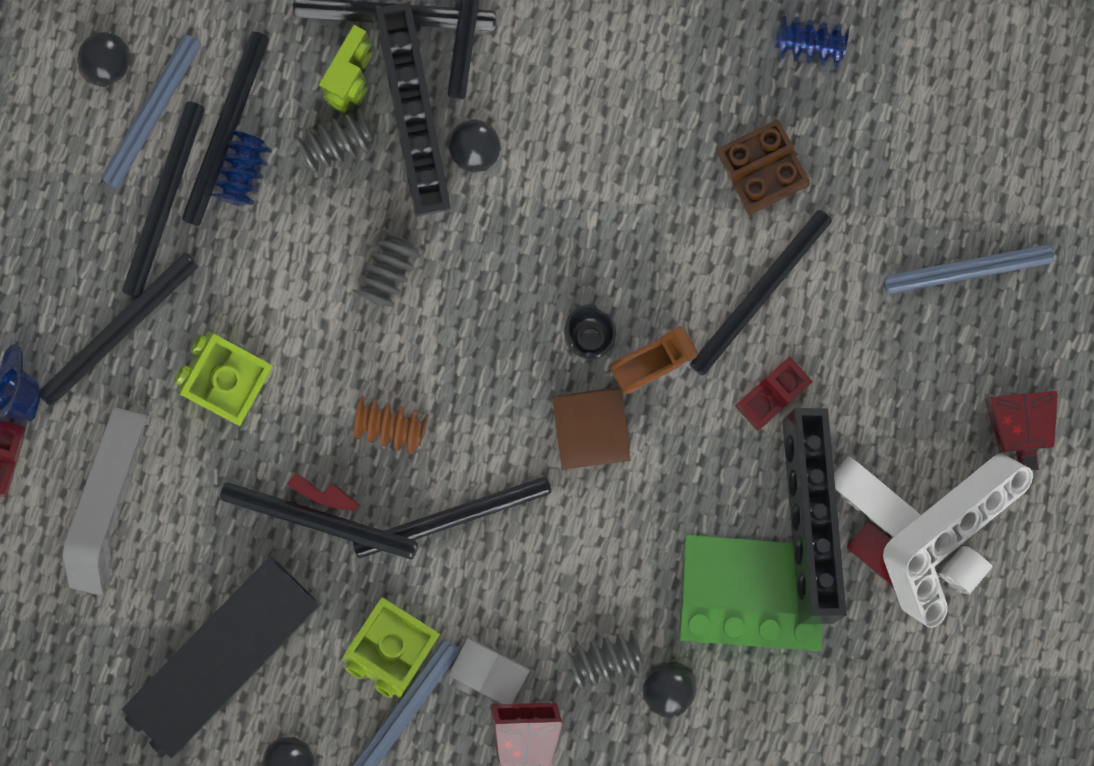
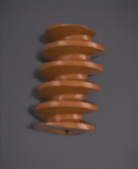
(389, 425)

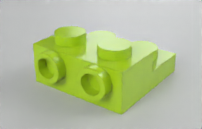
(344, 79)
(222, 377)
(389, 648)

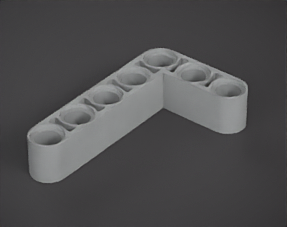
(88, 539)

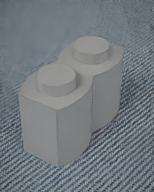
(487, 673)

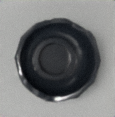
(103, 59)
(474, 145)
(589, 345)
(669, 689)
(288, 752)

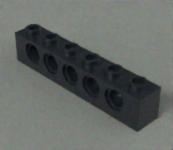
(412, 109)
(814, 516)

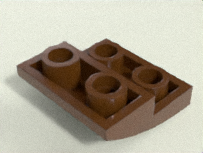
(763, 167)
(591, 428)

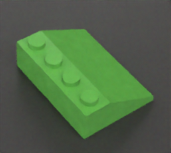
(742, 595)

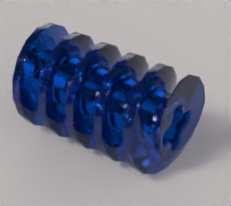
(811, 41)
(242, 169)

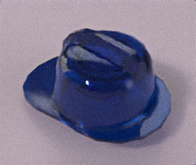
(17, 388)

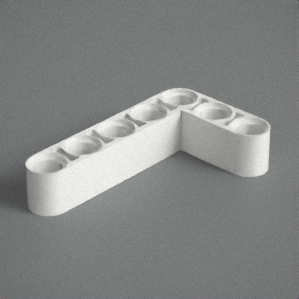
(886, 510)
(945, 527)

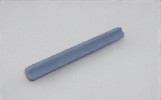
(151, 111)
(968, 269)
(408, 705)

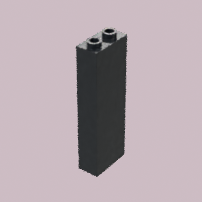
(220, 658)

